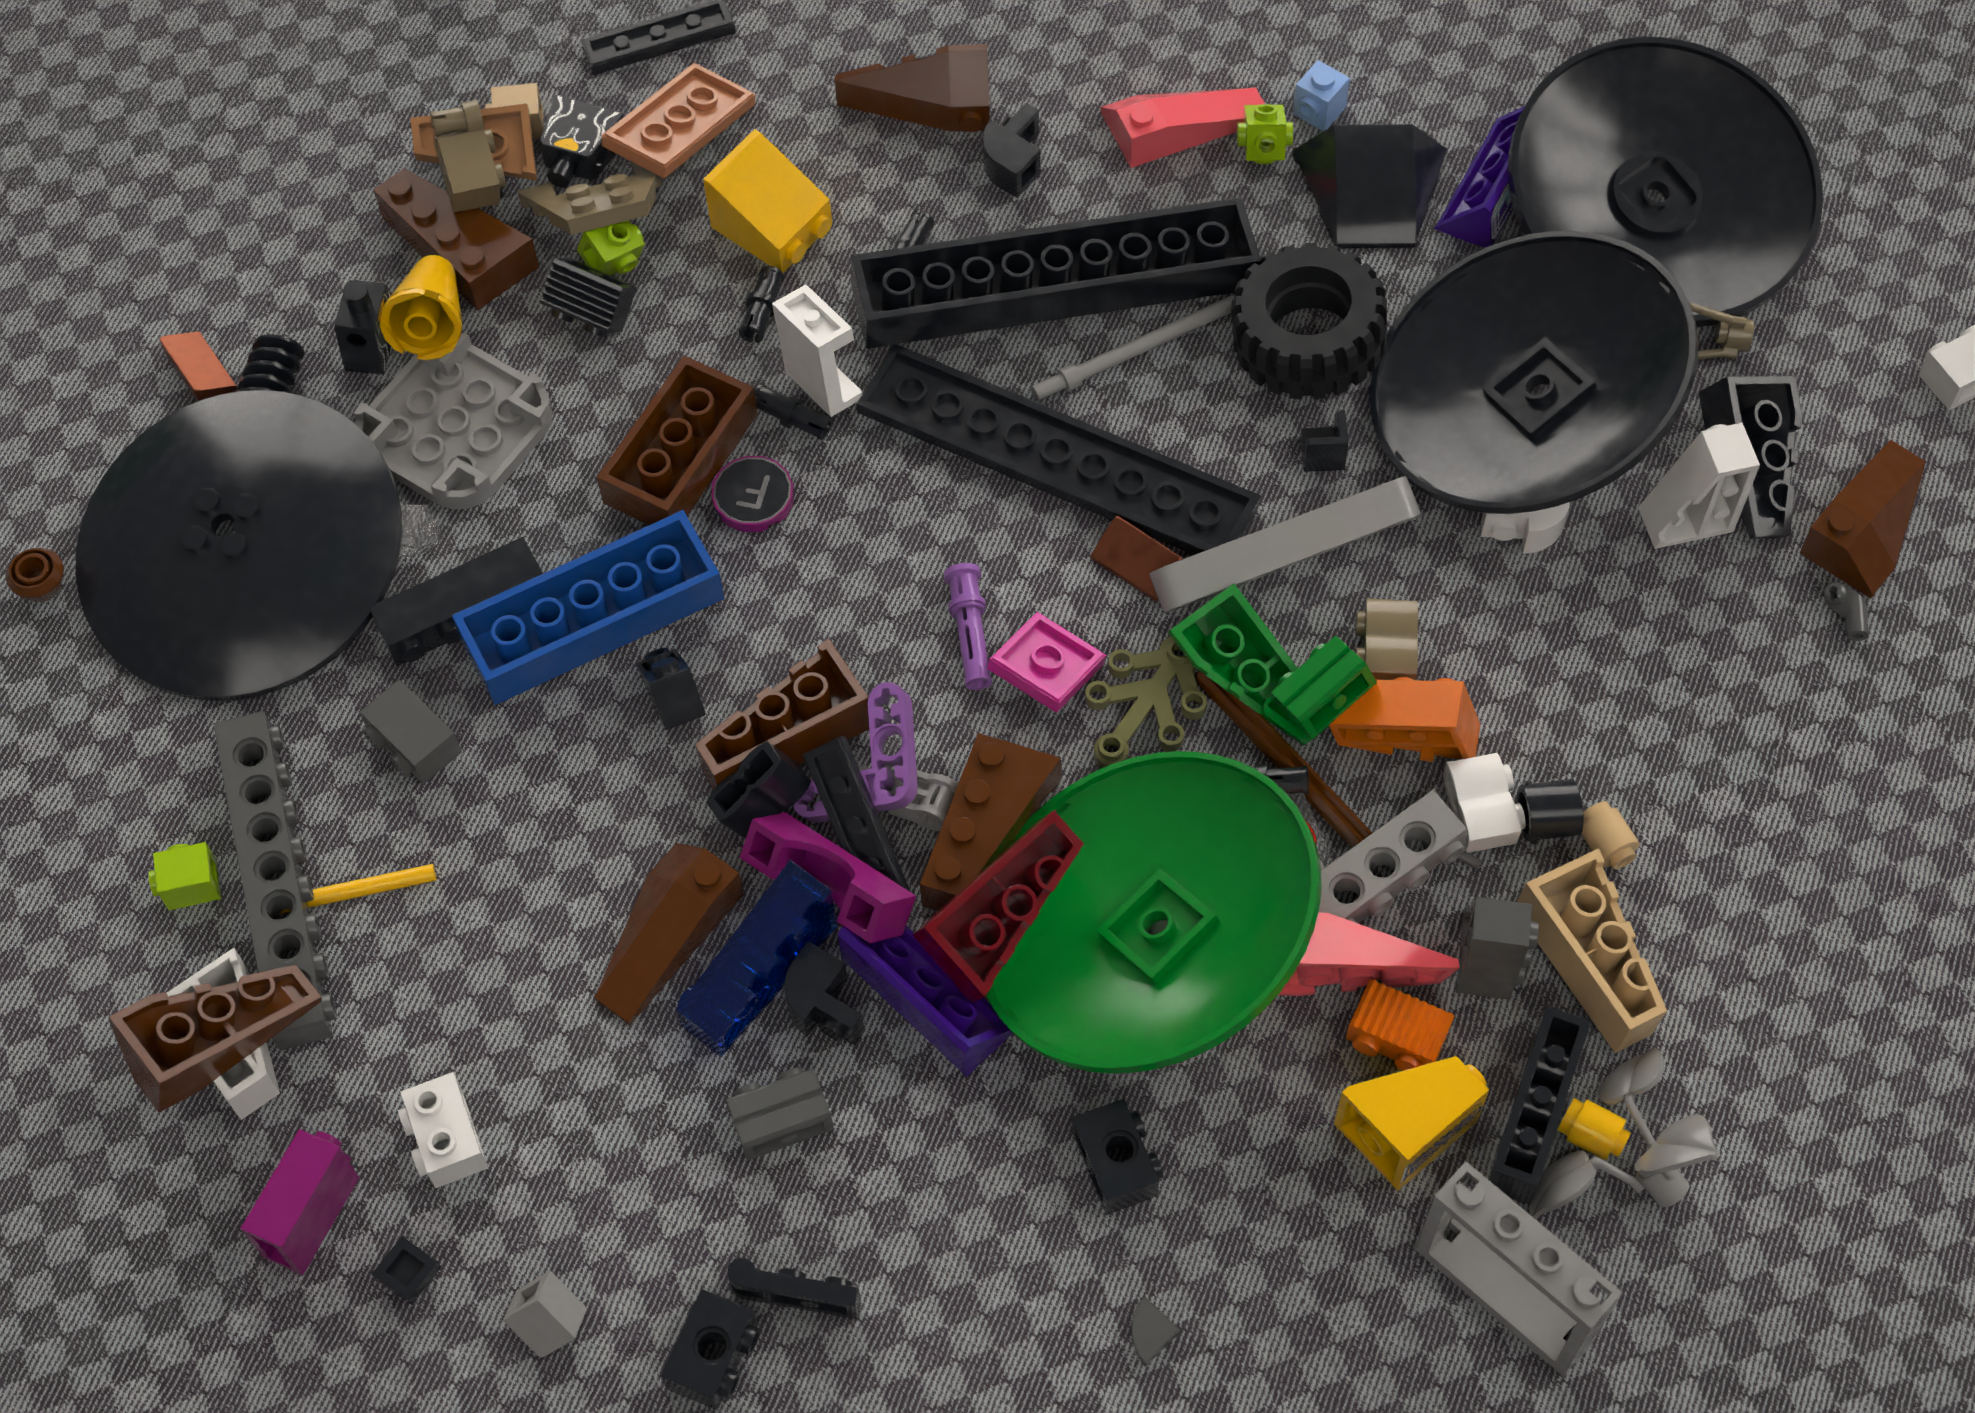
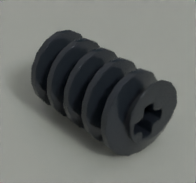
(272, 364)

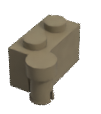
(466, 157)

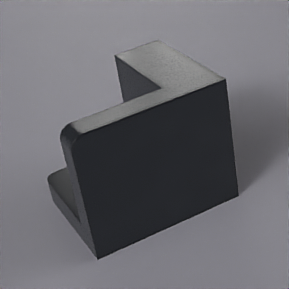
(1325, 447)

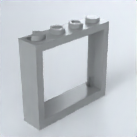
(1516, 1269)

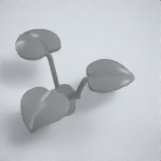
(1657, 1170)

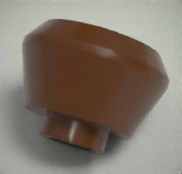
(35, 574)

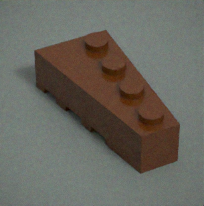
(481, 248)

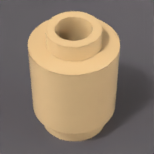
(1610, 833)

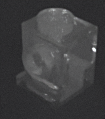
(418, 531)

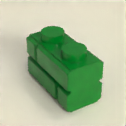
(1323, 686)

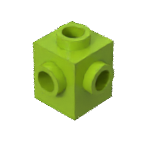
(1264, 133)
(612, 247)

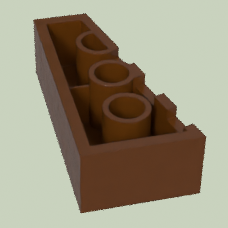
(796, 716)
(991, 804)

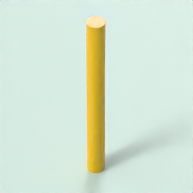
(371, 885)

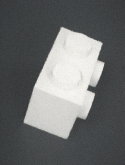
(443, 1131)

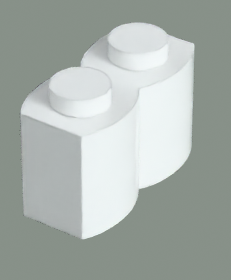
(1482, 801)

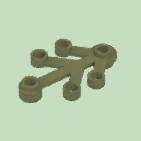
(1149, 694)

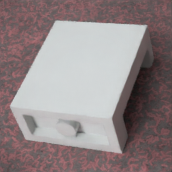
(808, 338)

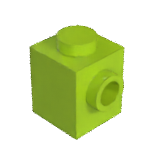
(185, 876)

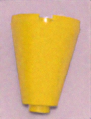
(424, 311)

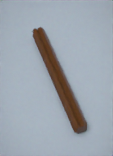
(1283, 755)

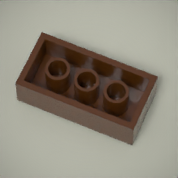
(678, 443)

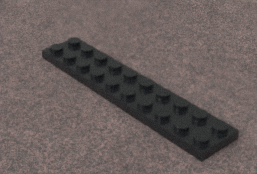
(1056, 453)

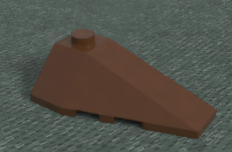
(933, 91)
(1867, 521)
(670, 920)
(196, 1036)

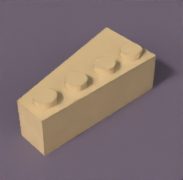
(1595, 949)

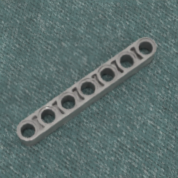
(1284, 544)

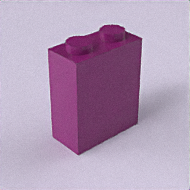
(301, 1201)

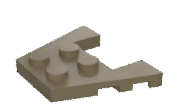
(595, 206)

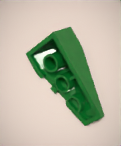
(1239, 654)

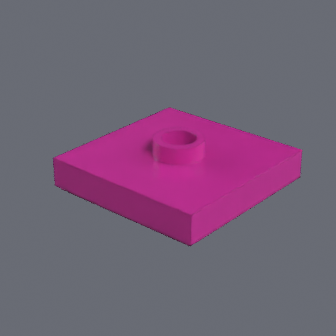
(1046, 662)

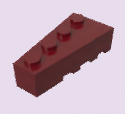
(989, 916)

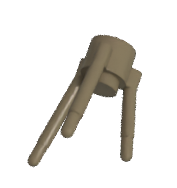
(1731, 332)

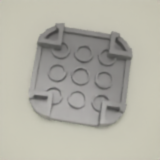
(457, 424)

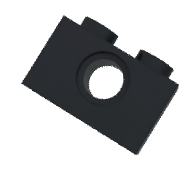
(1117, 1183)
(711, 1321)

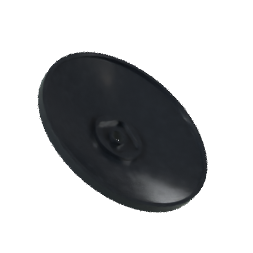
(1698, 130)

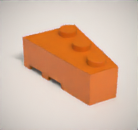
(1413, 717)

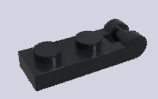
(794, 1290)

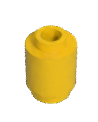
(1594, 1129)

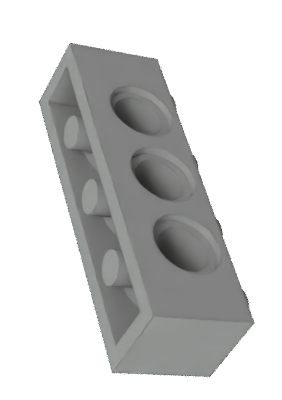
(1424, 820)

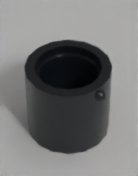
(1551, 809)

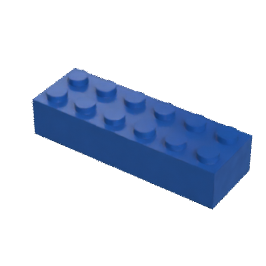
(589, 607)

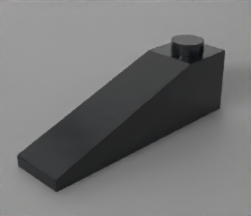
(1770, 416)

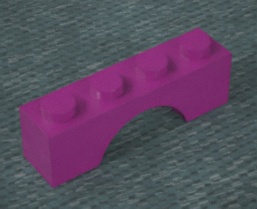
(866, 898)

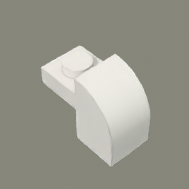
(1536, 528)

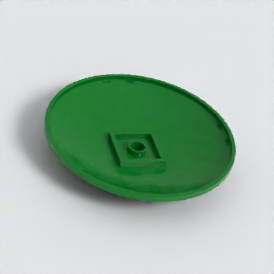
(1179, 844)

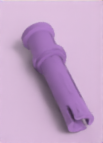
(967, 608)

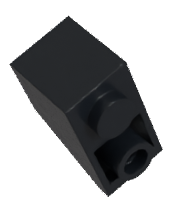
(670, 687)

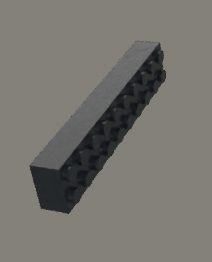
(1052, 272)

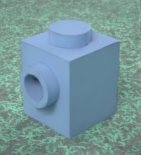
(1321, 95)

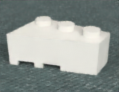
(1703, 488)
(252, 1079)

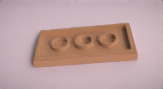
(678, 120)

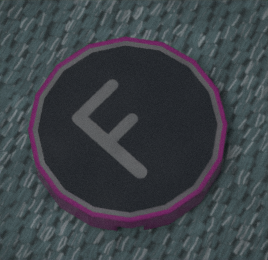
(752, 493)

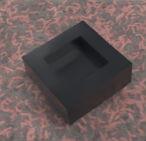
(406, 1270)

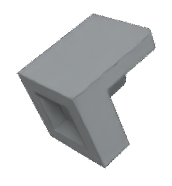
(545, 1314)

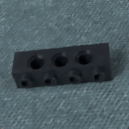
(1538, 1104)

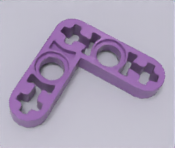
(880, 777)

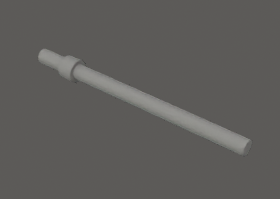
(1073, 376)

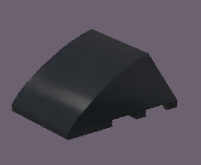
(1372, 182)

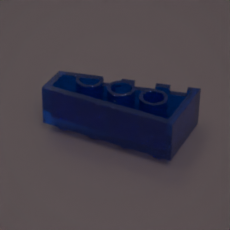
(757, 958)

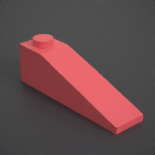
(1172, 122)
(1354, 954)

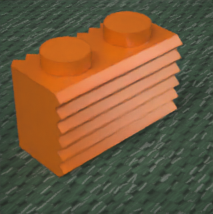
(1398, 1027)

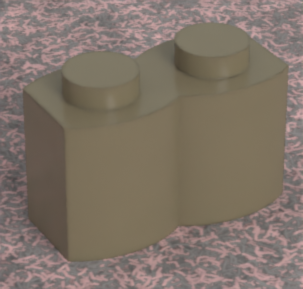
(1389, 637)

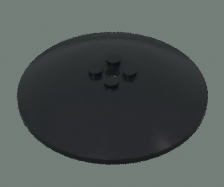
(1520, 314)
(274, 594)

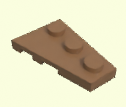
(511, 136)

